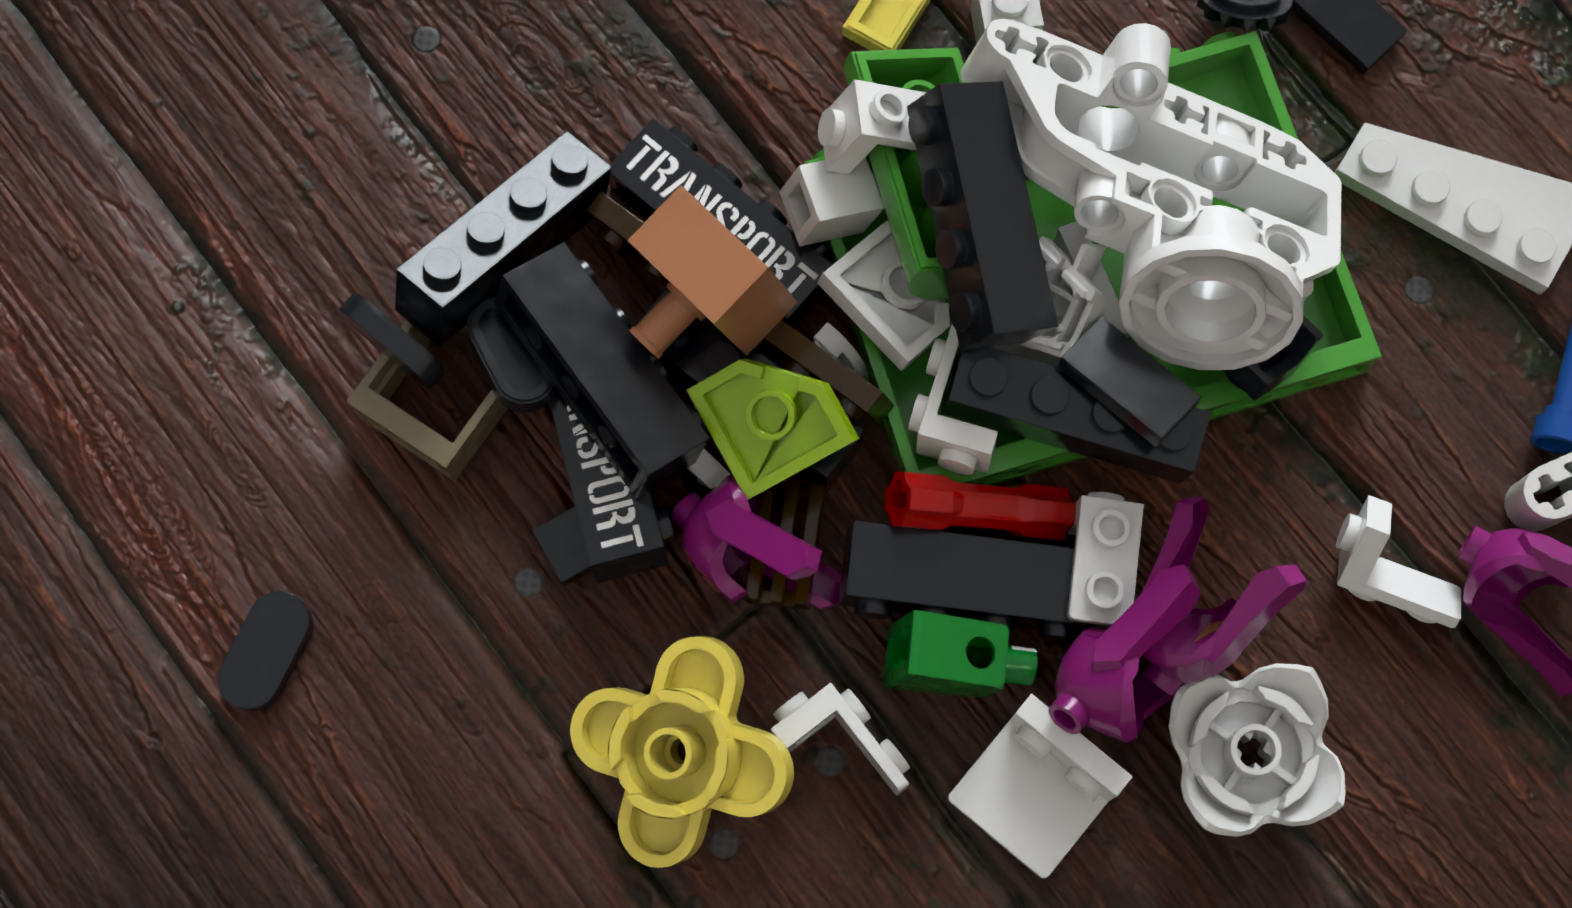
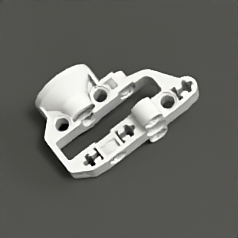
(1142, 177)

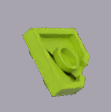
(770, 421)

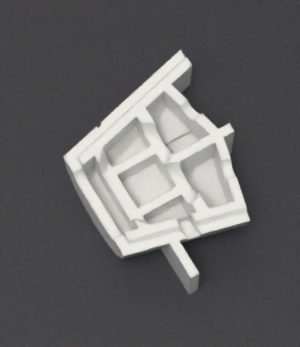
(1073, 294)

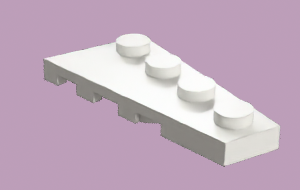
(1476, 204)

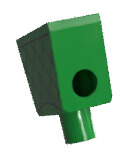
(930, 656)

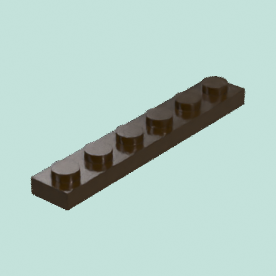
(800, 354)

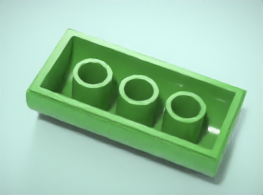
(898, 169)

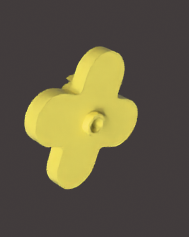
(638, 740)

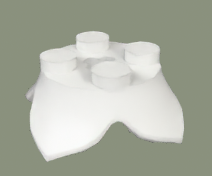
(1287, 715)

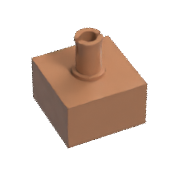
(707, 277)

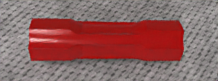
(940, 502)

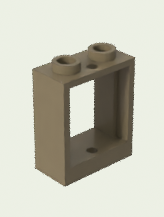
(372, 405)

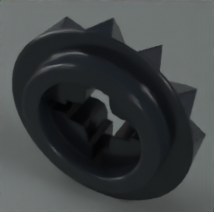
(1247, 13)

